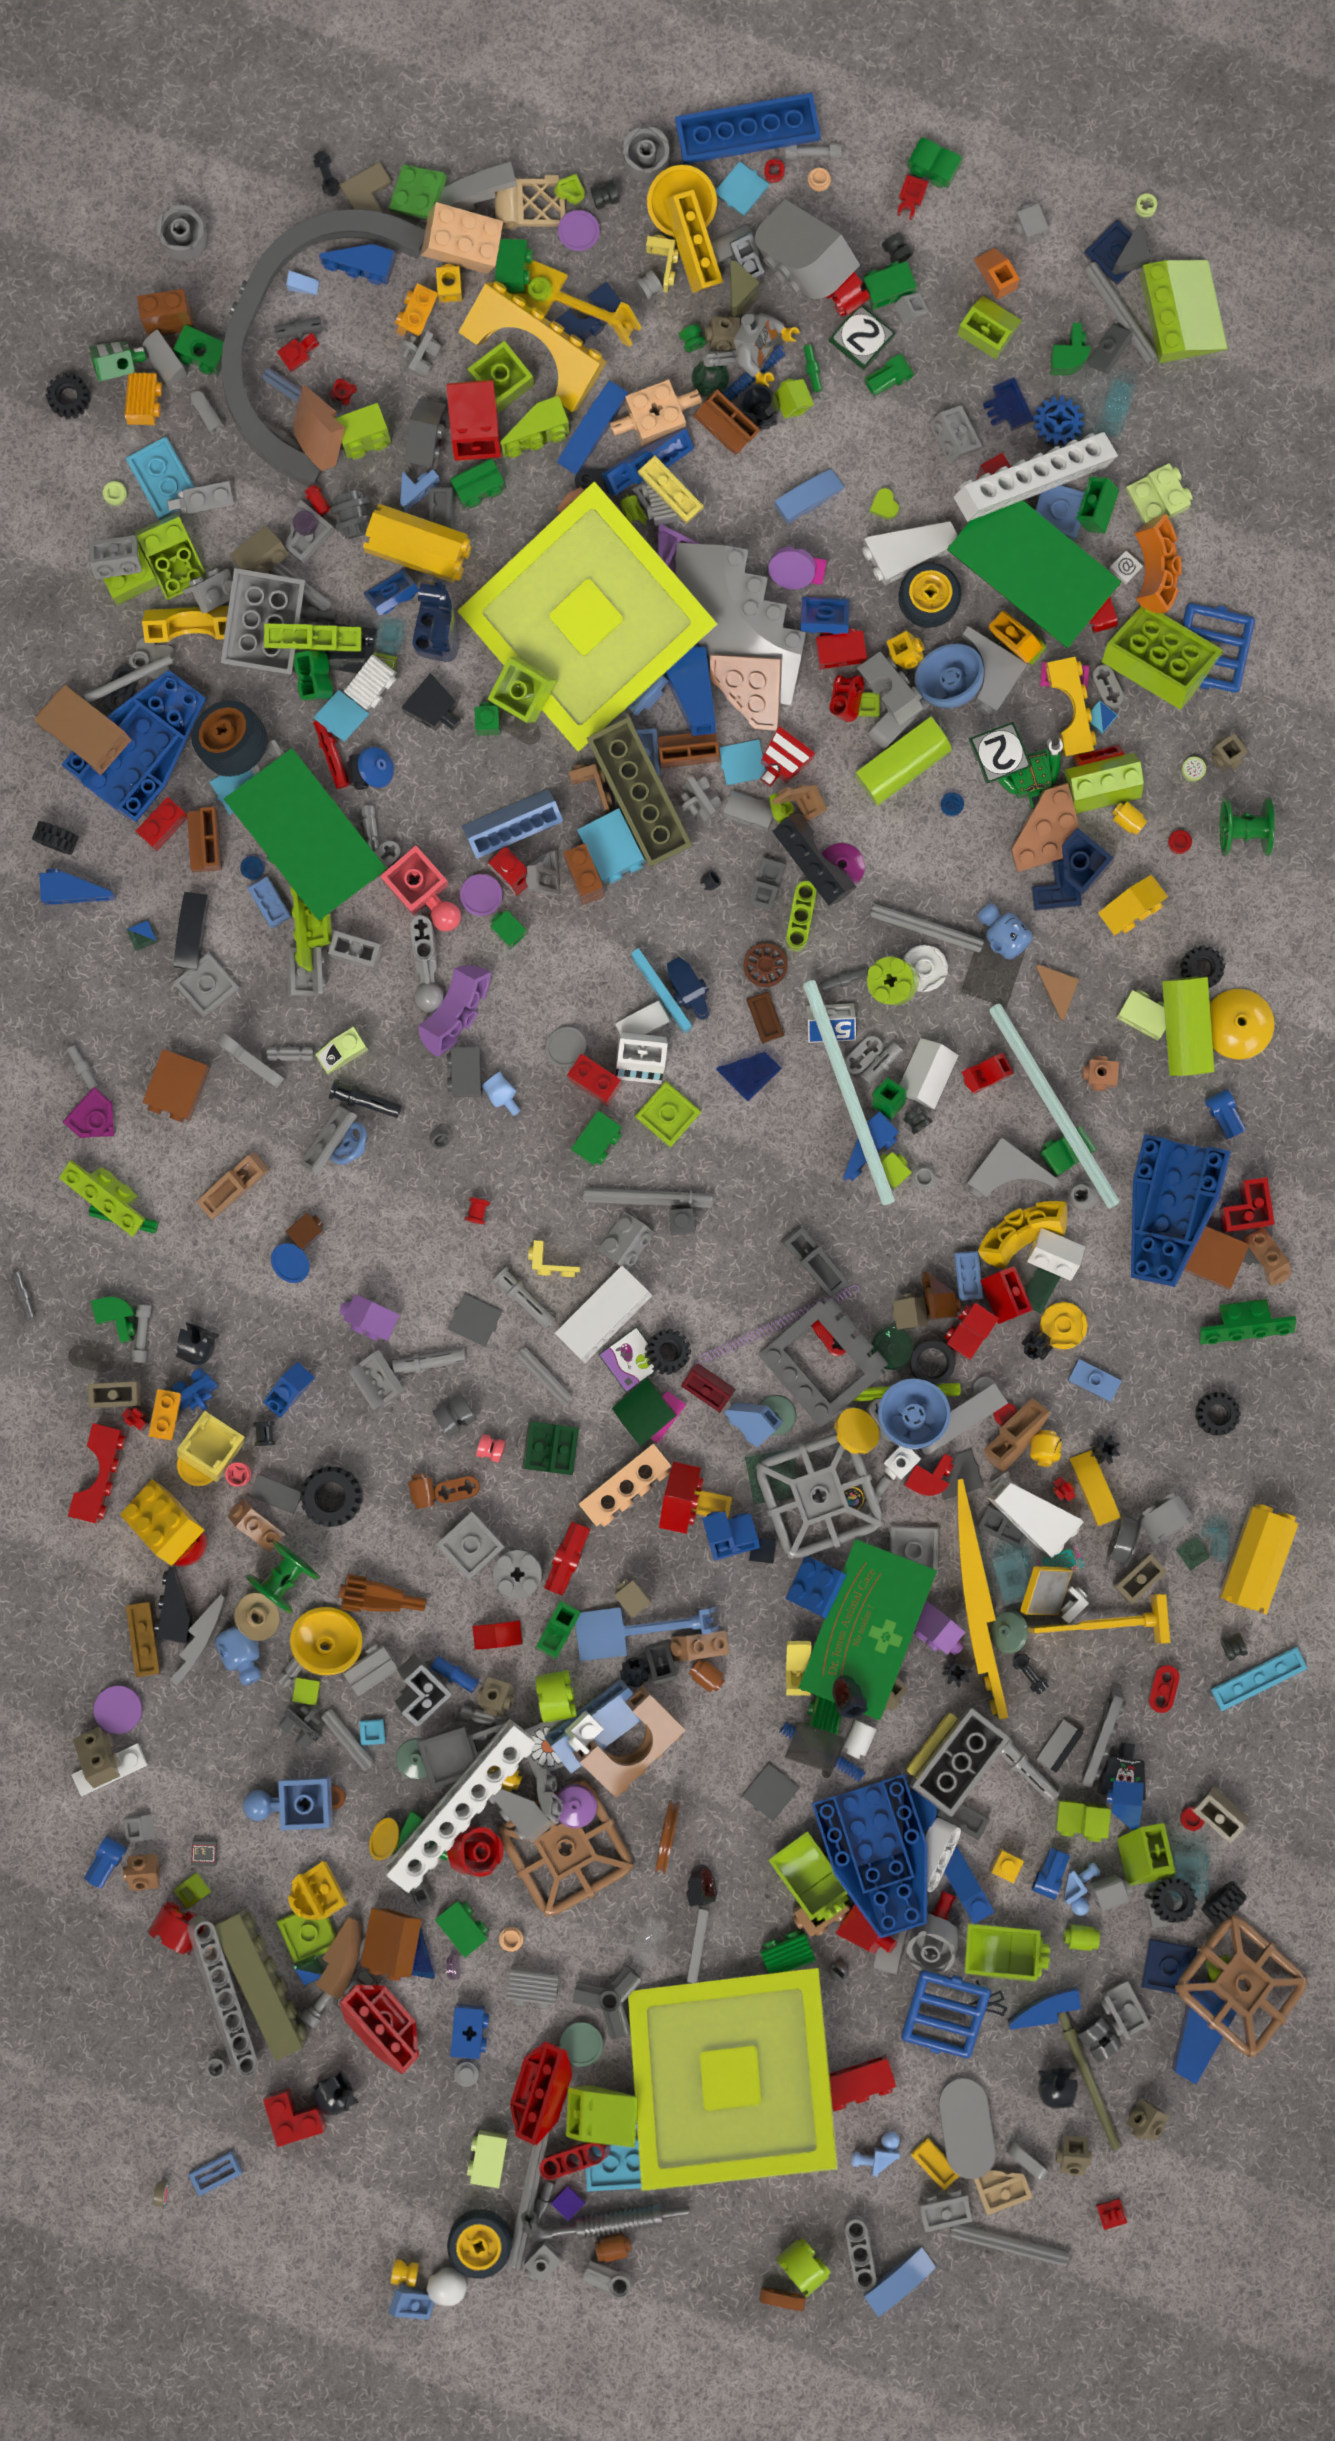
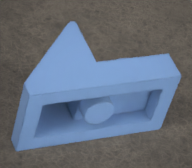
(413, 493)
(411, 2303)

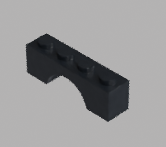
(828, 879)

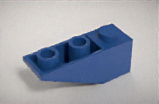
(364, 261)
(883, 1136)

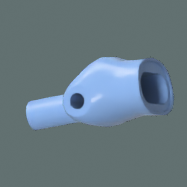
(501, 1093)

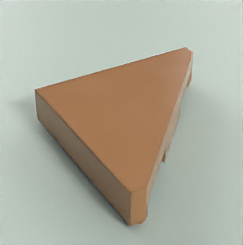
(1059, 988)

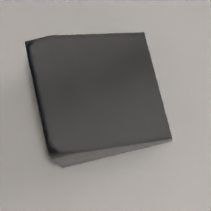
(765, 1552)

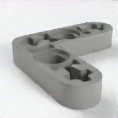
(249, 1060)

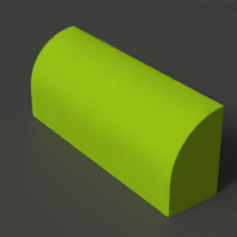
(903, 761)
(1188, 1026)

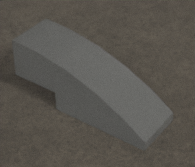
(814, 1261)

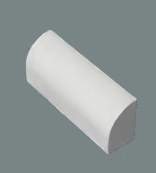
(603, 1314)

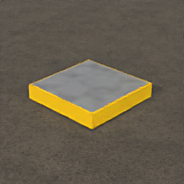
(1046, 1590)

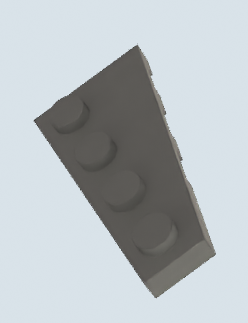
(1104, 1731)

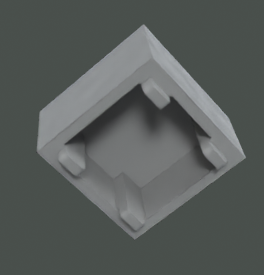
(471, 1545)

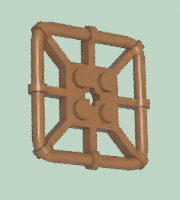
(562, 1864)
(1226, 1985)

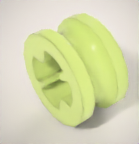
(1142, 199)

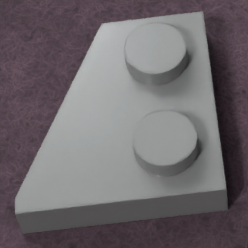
(304, 546)
(543, 874)

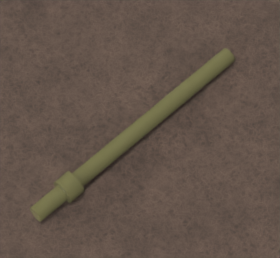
(1070, 2035)

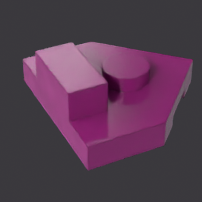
(91, 1116)

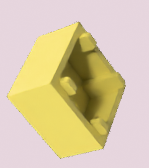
(210, 1446)

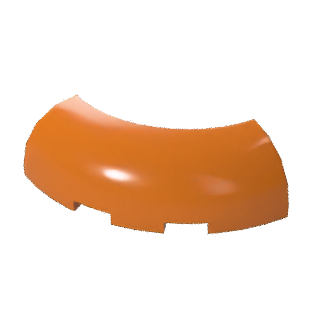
(1161, 564)

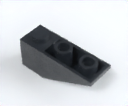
(175, 1613)

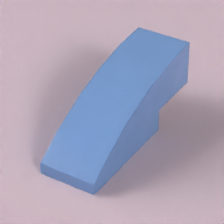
(808, 496)
(899, 2281)

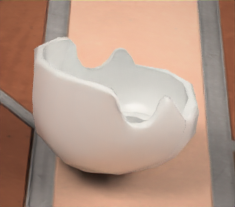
(447, 2287)

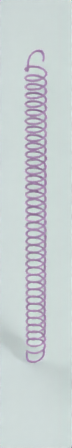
(751, 1332)

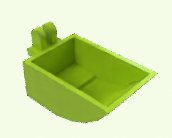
(810, 1878)
(1005, 1953)

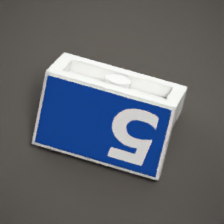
(841, 1018)

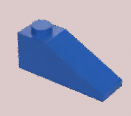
(64, 888)
(1127, 1802)
(967, 1888)

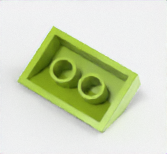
(1105, 782)

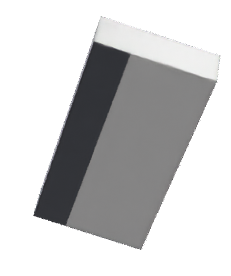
(1059, 1745)

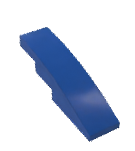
(592, 427)
(666, 449)

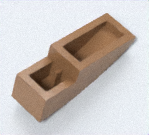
(233, 1185)
(1016, 1435)
(342, 1959)

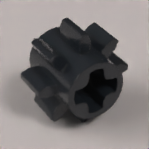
(1037, 1345)
(1097, 1452)
(951, 1667)
(635, 1672)

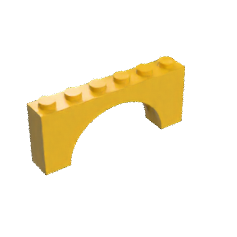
(575, 363)

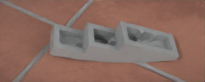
(478, 187)
(969, 1414)
(203, 1631)

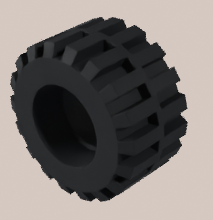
(310, 1496)

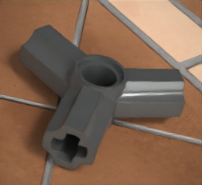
(620, 1988)

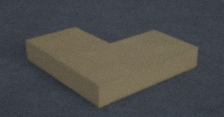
(362, 187)

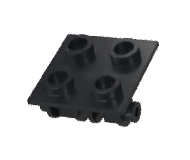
(350, 660)

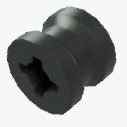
(917, 1120)
(1234, 1646)

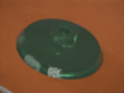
(894, 1346)

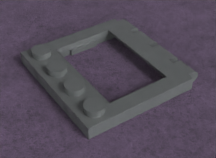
(797, 1382)

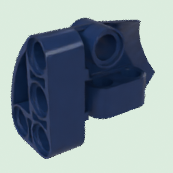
(443, 632)

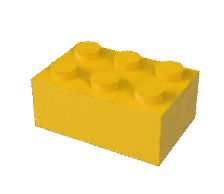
(161, 1522)

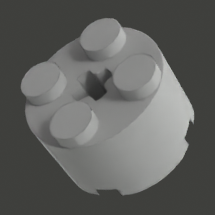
(641, 143)
(170, 229)
(1166, 1519)
(507, 1583)
(933, 1945)

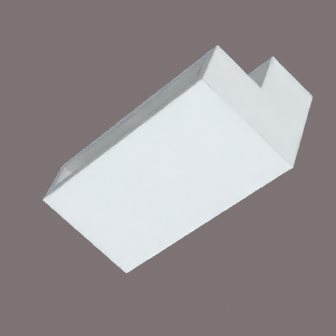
(928, 1072)

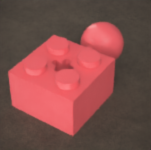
(415, 864)

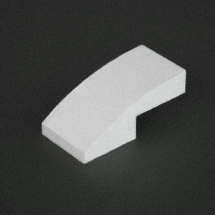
(645, 1020)

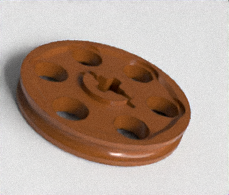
(667, 1836)

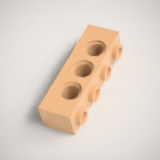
(592, 1504)

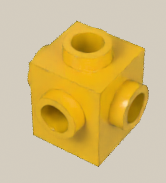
(906, 650)

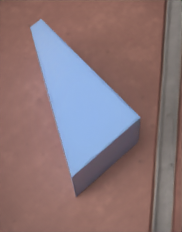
(302, 283)

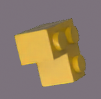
(1133, 904)

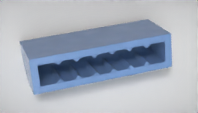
(512, 823)
(609, 1711)

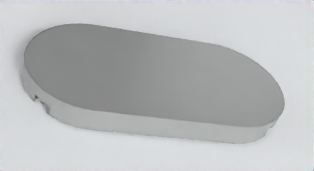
(967, 2128)

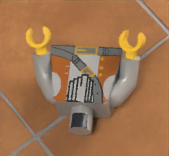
(757, 340)

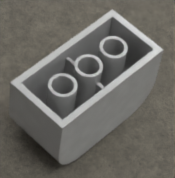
(804, 251)
(959, 1761)

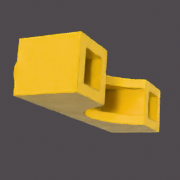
(166, 624)
(1065, 676)

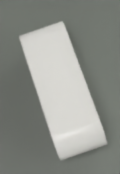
(941, 1842)

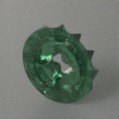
(706, 387)

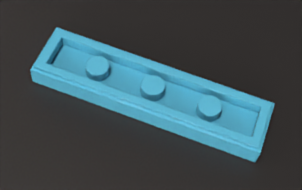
(661, 991)
(1258, 1678)

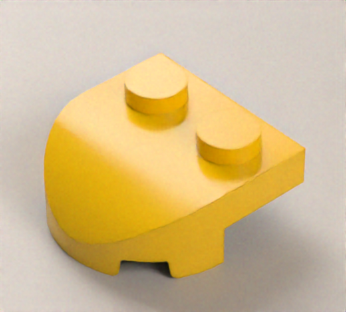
(316, 1893)

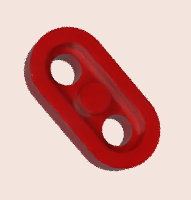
(1162, 1688)

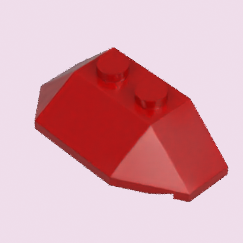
(381, 2025)
(540, 2092)

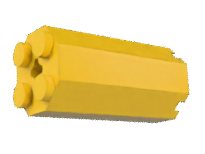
(417, 543)
(1258, 1558)

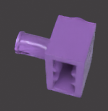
(369, 1317)
(939, 1630)

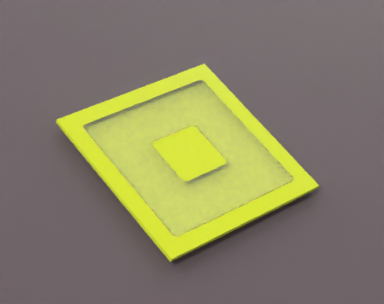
(590, 612)
(731, 2080)

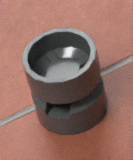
(454, 1415)
(1093, 2032)

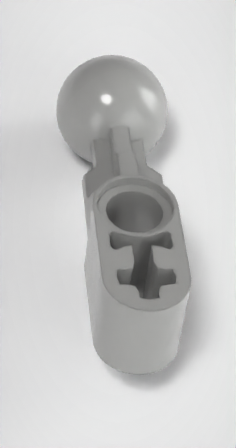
(428, 994)

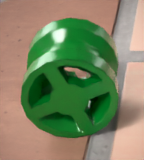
(692, 338)

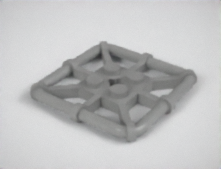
(811, 1509)

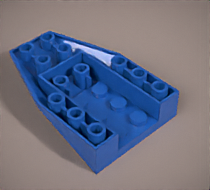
(878, 1853)

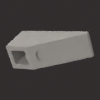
(524, 1813)

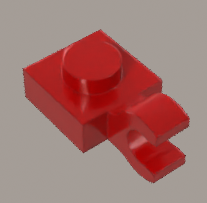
(295, 354)
(135, 1418)
(1063, 1489)

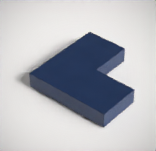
(1056, 895)

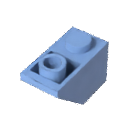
(754, 1421)

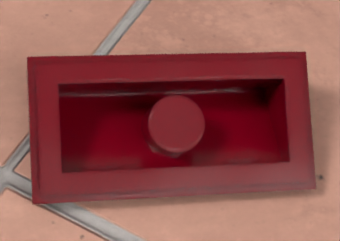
(708, 1387)

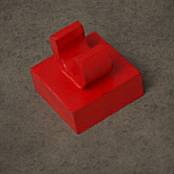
(1111, 2213)

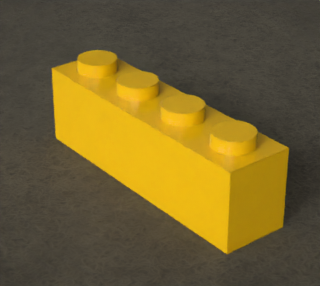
(693, 241)

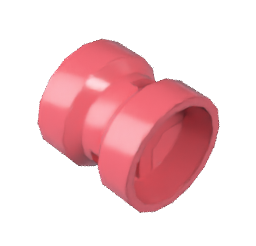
(485, 1447)
(235, 1472)

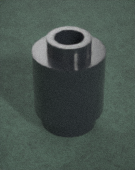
(354, 775)

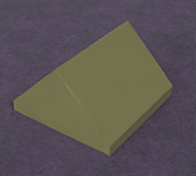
(743, 289)

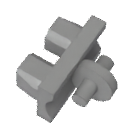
(424, 345)
(697, 801)

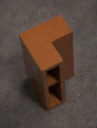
(725, 422)
(687, 750)
(204, 840)

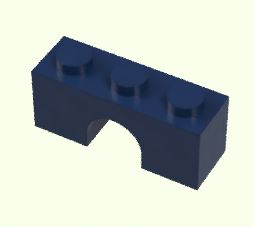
(602, 297)

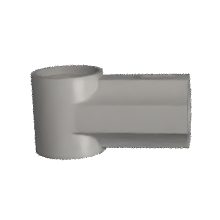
(604, 2278)

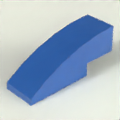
(1045, 2009)

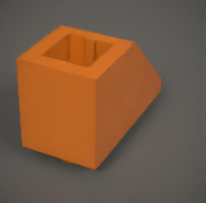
(997, 272)

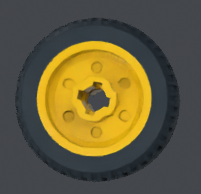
(927, 610)
(463, 2240)

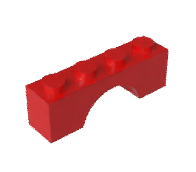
(105, 1443)

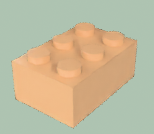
(462, 238)

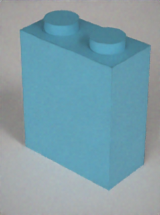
(612, 846)

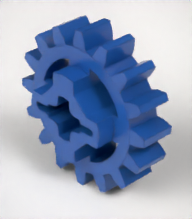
(1067, 422)

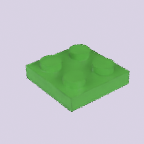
(417, 191)

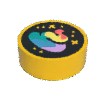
(854, 1497)

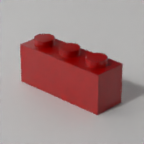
(860, 2082)

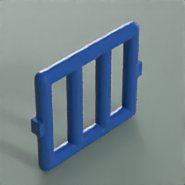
(1244, 642)
(975, 2011)

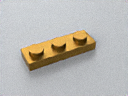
(143, 1639)

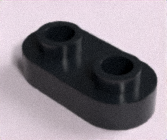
(595, 476)
(124, 693)

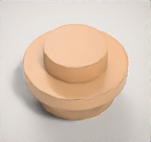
(819, 179)
(511, 1939)

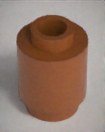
(421, 1491)
(707, 1675)
(613, 2247)

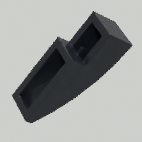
(191, 930)

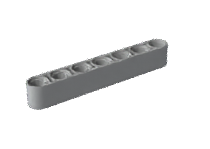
(230, 2004)

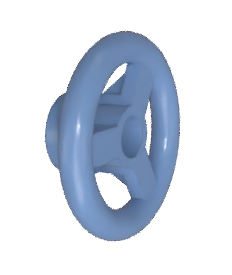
(350, 1145)

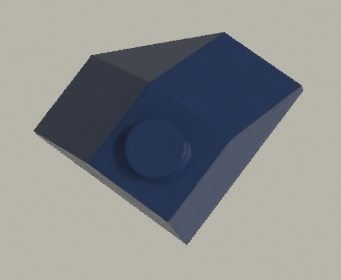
(1084, 861)

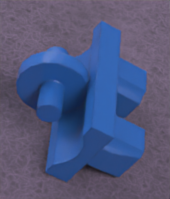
(197, 1393)

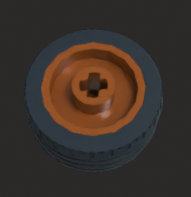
(229, 738)

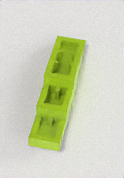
(312, 637)

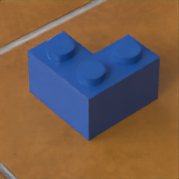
(731, 1535)

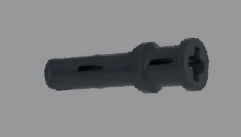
(354, 1096)

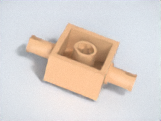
(659, 399)

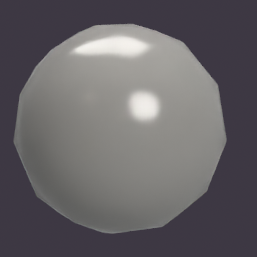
(1089, 1195)

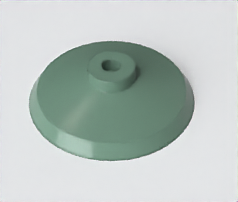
(784, 1410)
(1009, 1631)
(410, 1761)
(582, 2044)

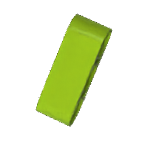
(806, 906)

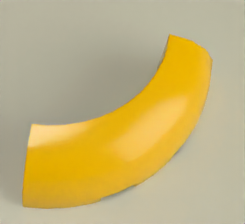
(1021, 1229)

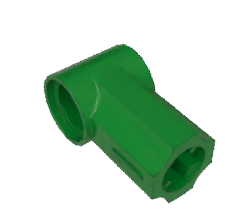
(892, 374)

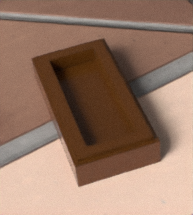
(765, 1017)

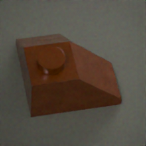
(939, 1299)

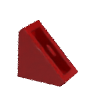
(497, 1635)

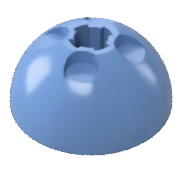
(950, 676)
(919, 1402)

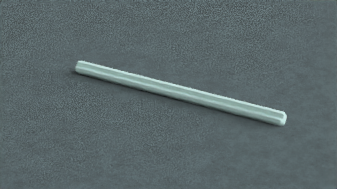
(848, 1092)
(1054, 1106)

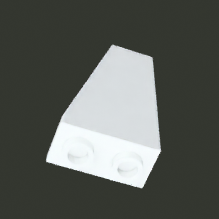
(902, 550)
(1036, 1518)

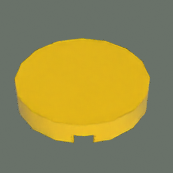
(1057, 1321)
(856, 1431)

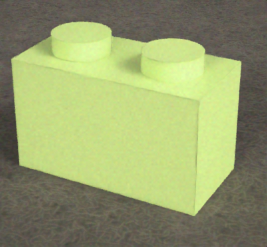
(1143, 1014)
(488, 2158)

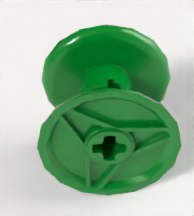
(1247, 826)
(282, 1577)

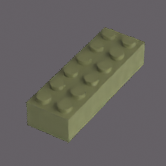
(639, 792)
(261, 1984)

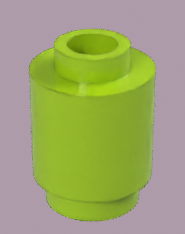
(1081, 1937)

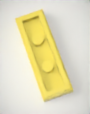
(670, 489)
(931, 1744)

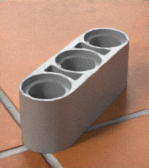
(888, 729)
(863, 2264)

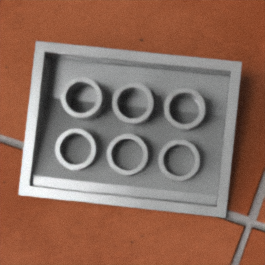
(254, 601)

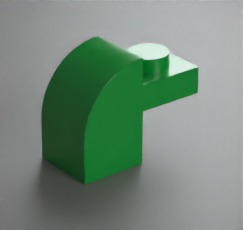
(1072, 357)
(118, 1310)
(558, 1630)

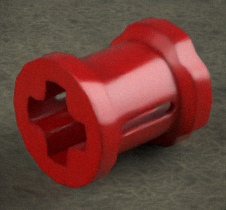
(477, 1211)

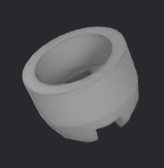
(212, 2065)

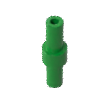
(812, 368)

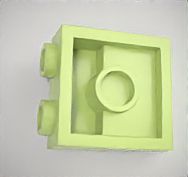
(1160, 494)

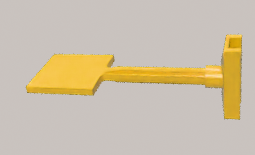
(622, 320)
(1157, 1619)

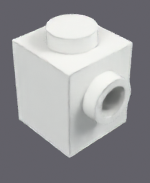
(900, 1462)

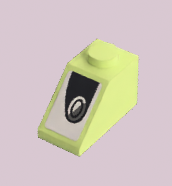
(341, 1050)

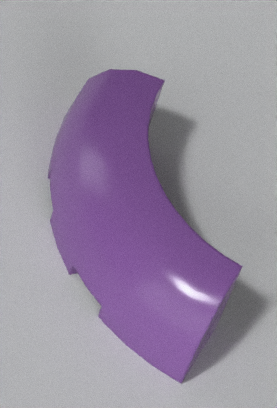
(456, 1010)

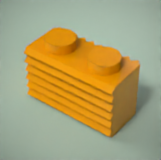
(142, 398)
(1015, 636)

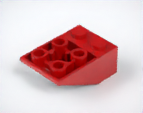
(474, 420)

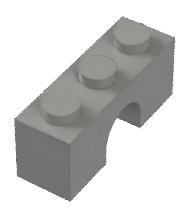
(880, 674)

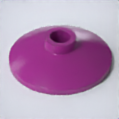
(850, 855)

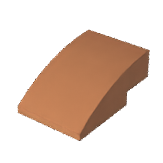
(317, 429)

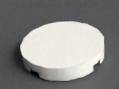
(930, 966)

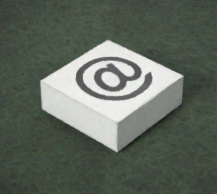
(1126, 567)

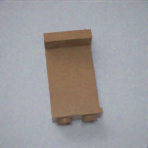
(83, 729)

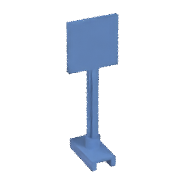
(604, 1634)

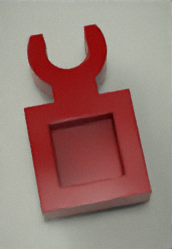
(912, 194)

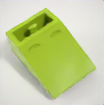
(540, 425)
(170, 554)
(601, 2116)

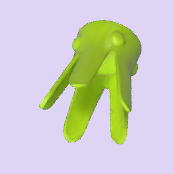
(632, 509)

